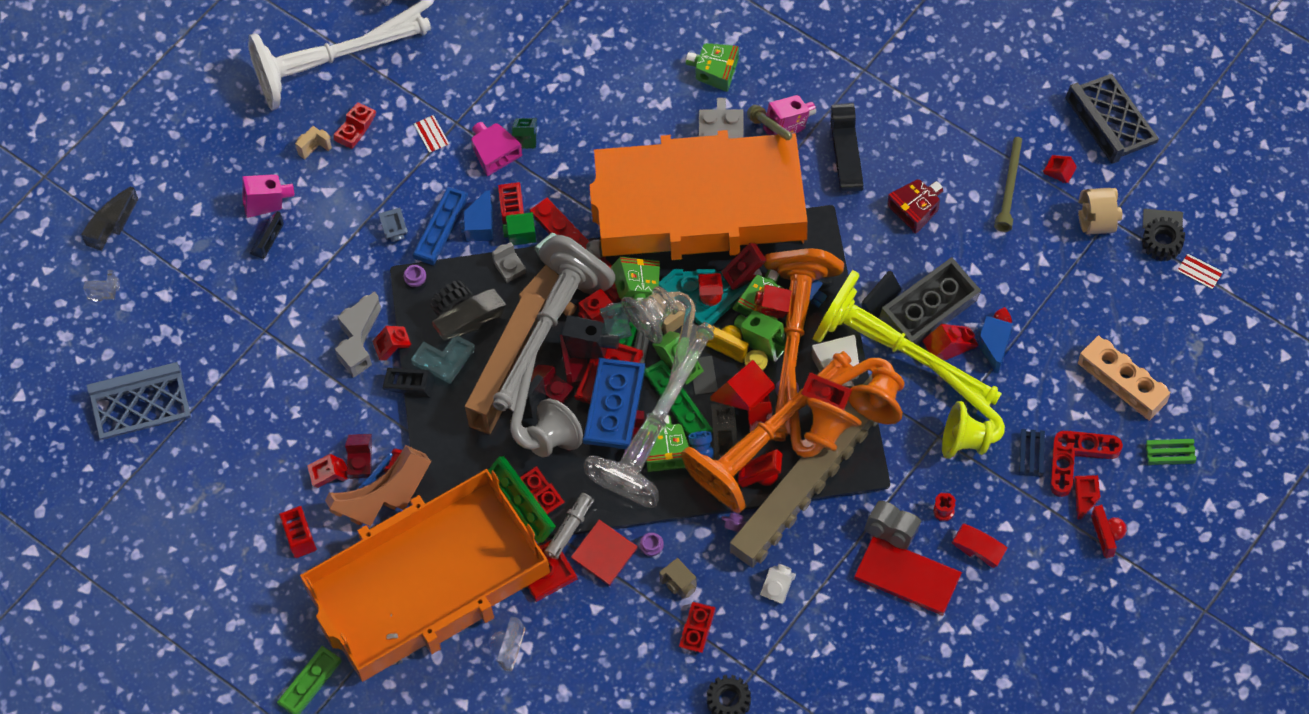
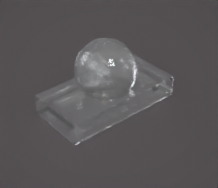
(508, 643)

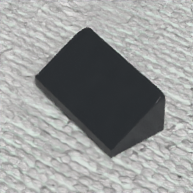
(267, 236)
(883, 293)

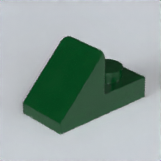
(525, 132)

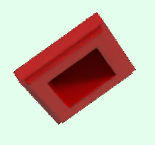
(1060, 168)

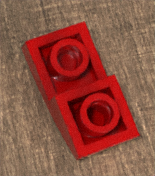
(356, 125)
(542, 490)
(978, 543)
(697, 627)

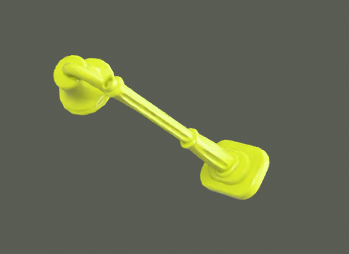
(960, 429)

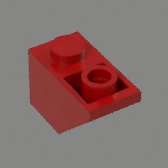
(950, 341)

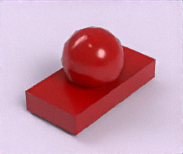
(710, 288)
(761, 470)
(1107, 530)

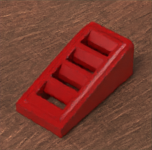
(511, 186)
(301, 545)

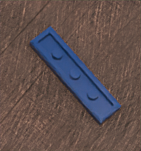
(440, 226)

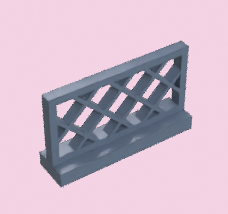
(133, 382)

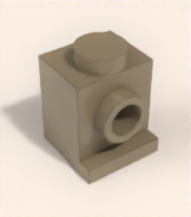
(678, 578)

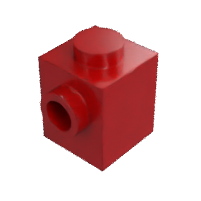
(591, 306)

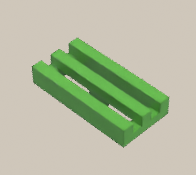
(1169, 447)

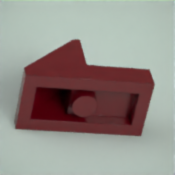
(744, 266)
(554, 385)
(359, 455)

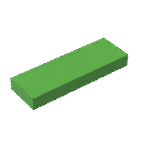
(309, 681)

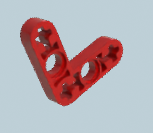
(1069, 452)

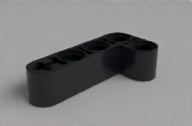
(846, 147)

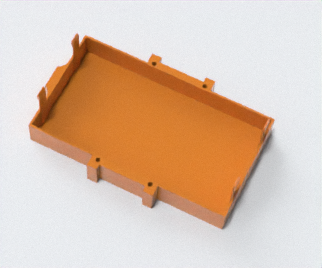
(698, 195)
(430, 569)

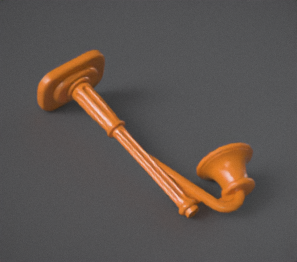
(873, 401)
(829, 422)

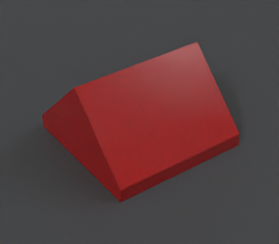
(745, 388)

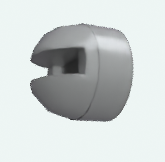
(595, 248)

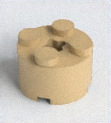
(1099, 210)

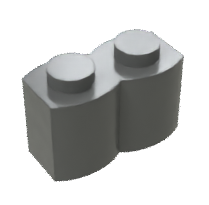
(892, 524)

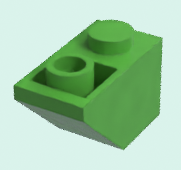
(667, 351)

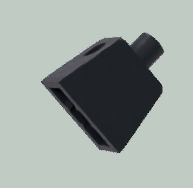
(587, 338)

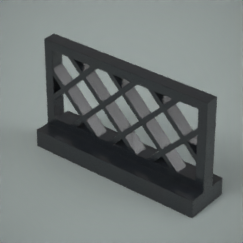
(1097, 122)

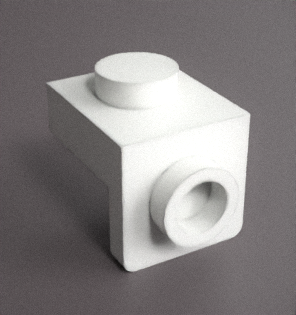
(778, 583)

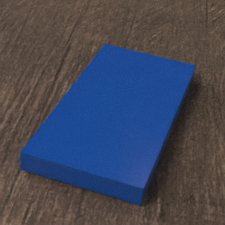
(614, 403)

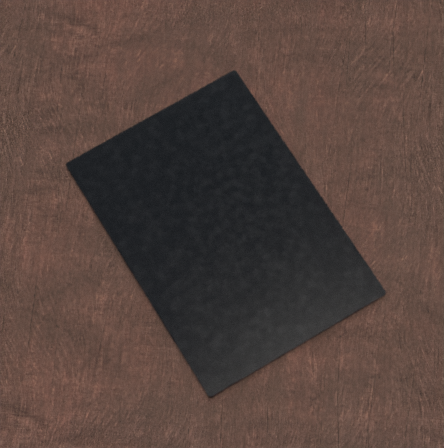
(459, 452)

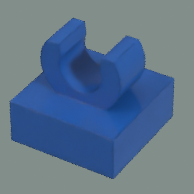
(817, 297)

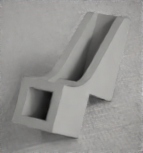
(357, 324)

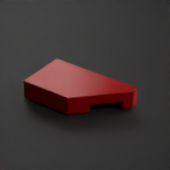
(1086, 493)

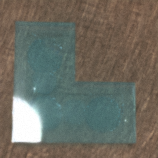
(446, 363)

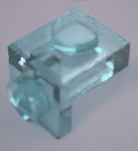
(616, 320)

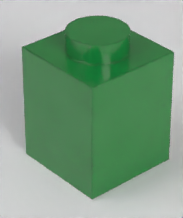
(520, 229)

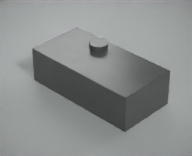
(931, 302)

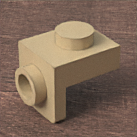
(311, 140)

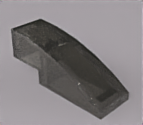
(110, 219)
(469, 314)
(723, 429)

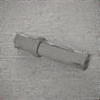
(574, 517)

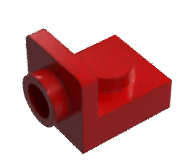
(389, 340)
(327, 470)

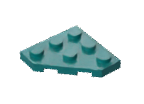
(688, 283)

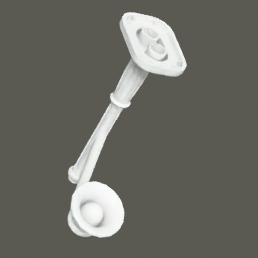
(272, 69)

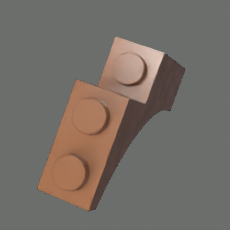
(391, 489)

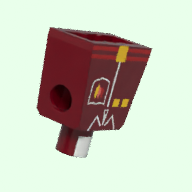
(915, 203)

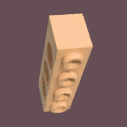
(1147, 403)

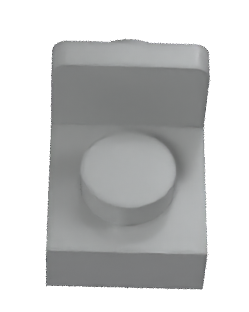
(508, 262)

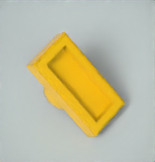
(729, 342)

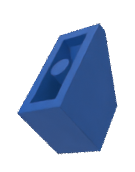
(478, 219)
(994, 340)

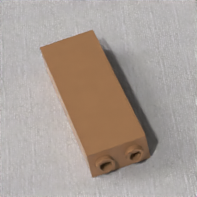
(479, 407)

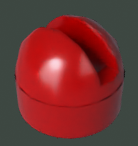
(1003, 314)

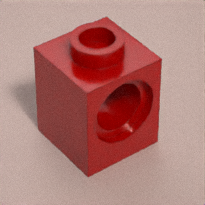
(773, 301)

